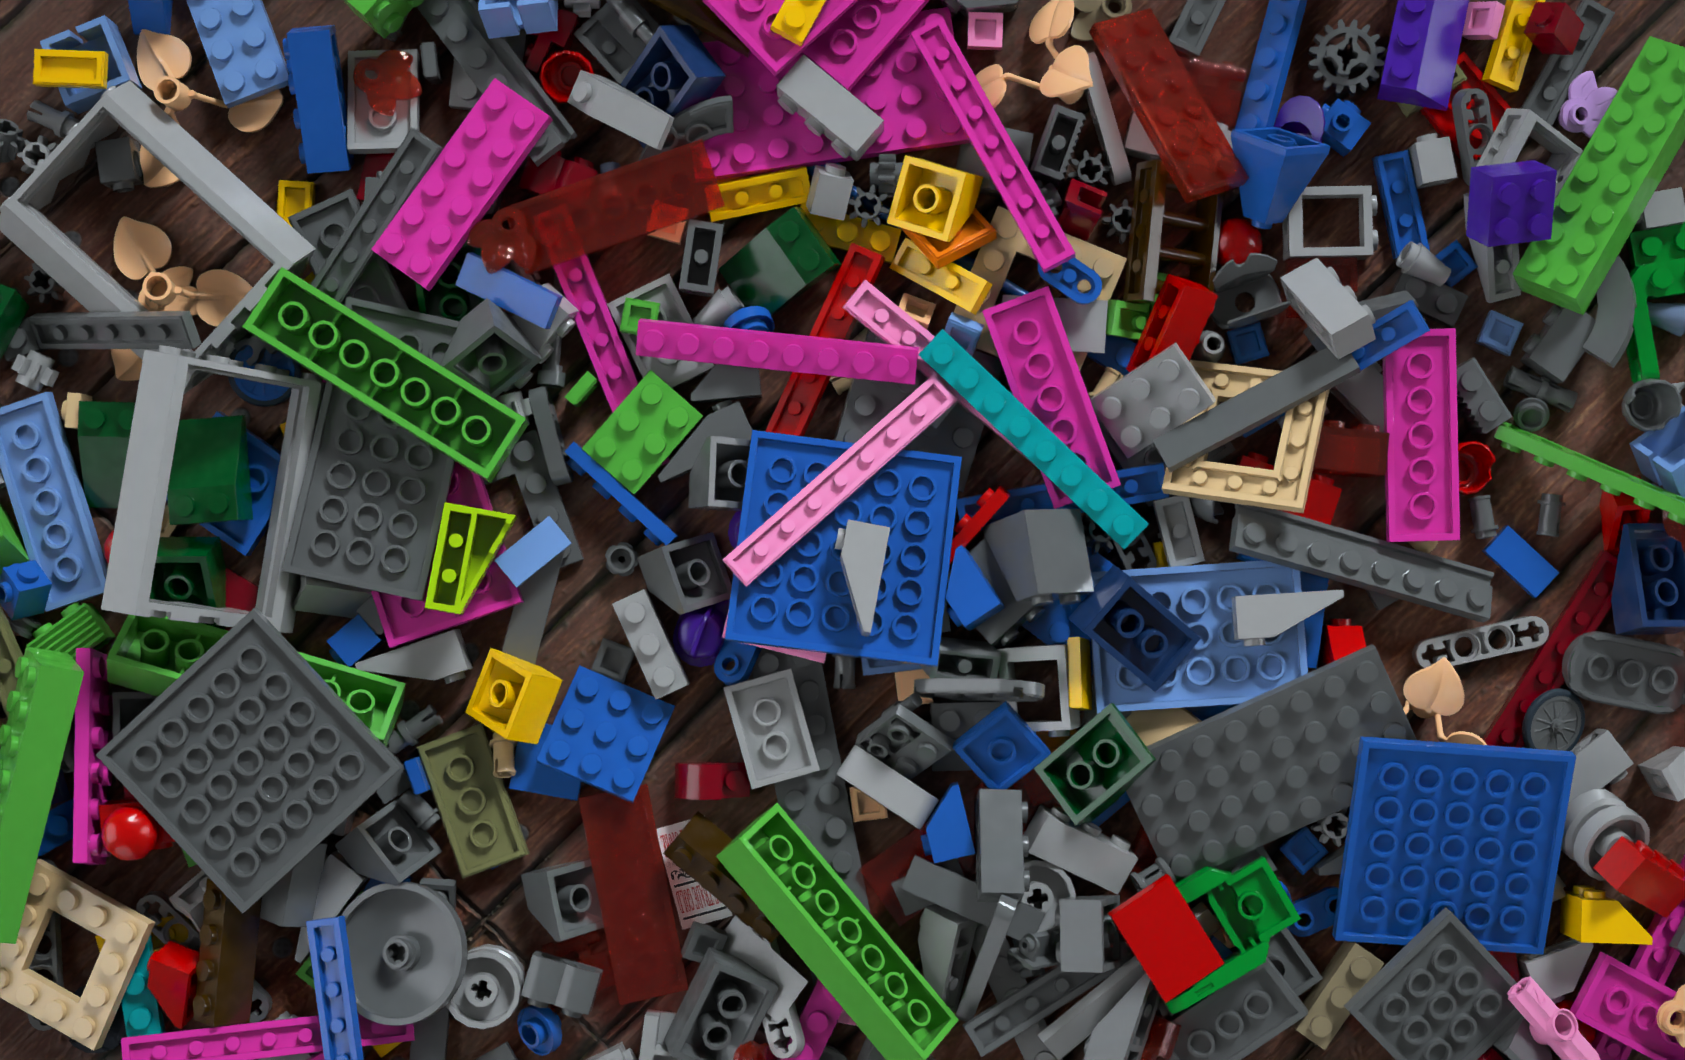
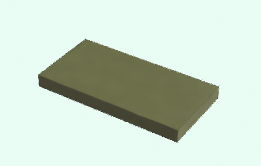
(472, 801)

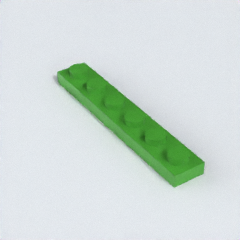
(1584, 467)

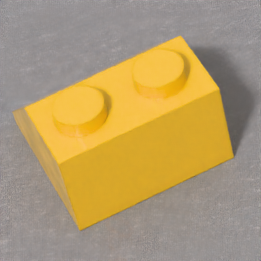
(933, 198)
(513, 697)
(1595, 918)

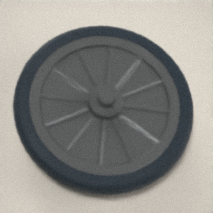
(1554, 721)

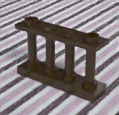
(1146, 232)

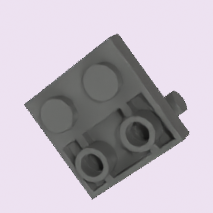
(617, 35)
(904, 739)

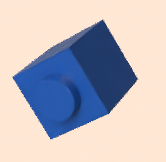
(354, 642)

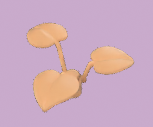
(159, 65)
(1067, 75)
(141, 250)
(1437, 693)

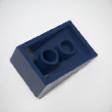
(674, 71)
(1649, 582)
(1134, 628)

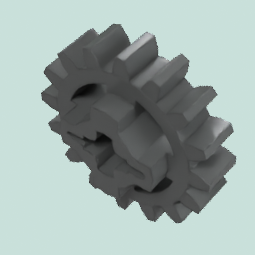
(1333, 54)

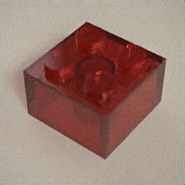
(1352, 451)

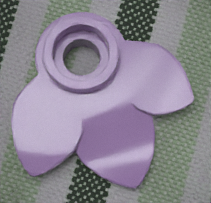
(1590, 103)

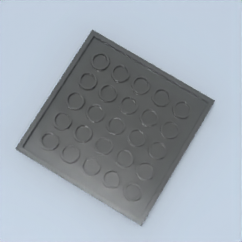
(249, 760)

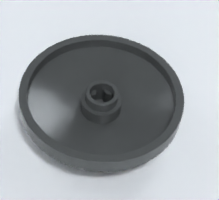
(404, 952)

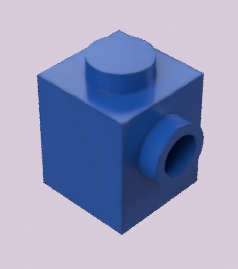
(1343, 126)
(24, 589)

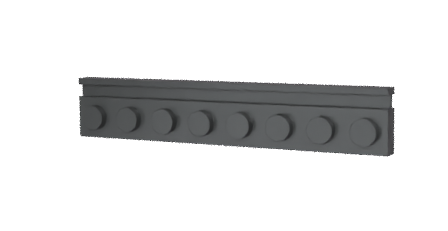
(484, 59)
(1362, 561)

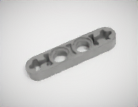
(1106, 125)
(1480, 644)
(794, 1029)

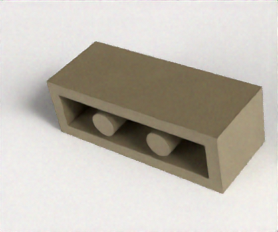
(1341, 980)

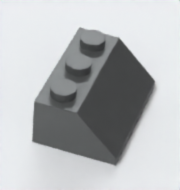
(719, 1009)

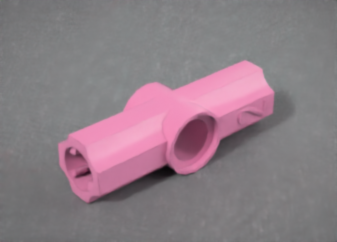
(1549, 1023)

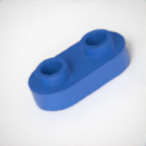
(1068, 278)
(744, 657)
(1317, 908)

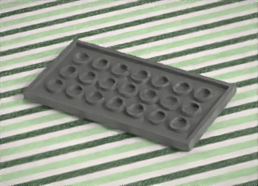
(370, 486)
(1265, 764)

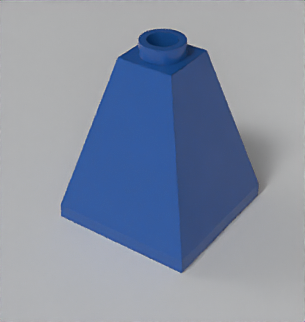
(1277, 169)

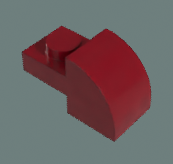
(547, 42)
(711, 780)

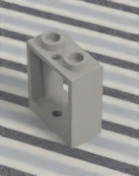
(1512, 134)
(1293, 224)
(1069, 717)

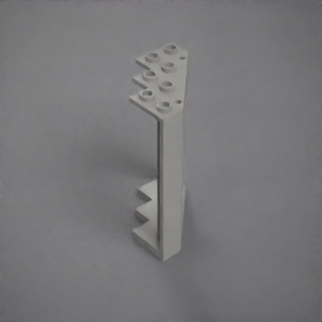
(188, 162)
(147, 483)

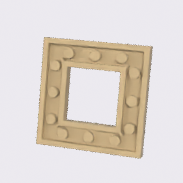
(997, 257)
(1277, 489)
(125, 936)

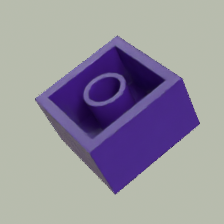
(1511, 203)

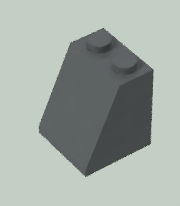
(1042, 555)

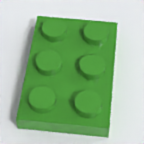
(642, 432)

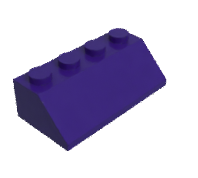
(1423, 52)

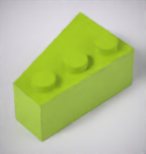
(463, 554)

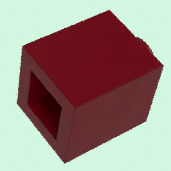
(1554, 28)

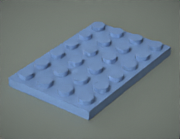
(1217, 666)

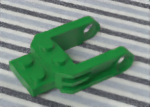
(1657, 273)
(1249, 909)

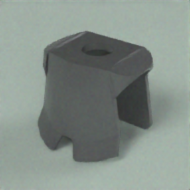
(1250, 278)

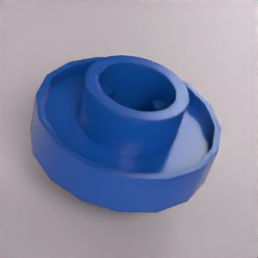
(751, 318)
(540, 1029)

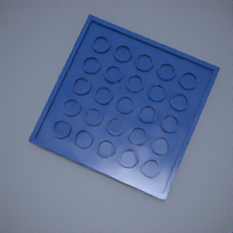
(804, 594)
(1453, 832)

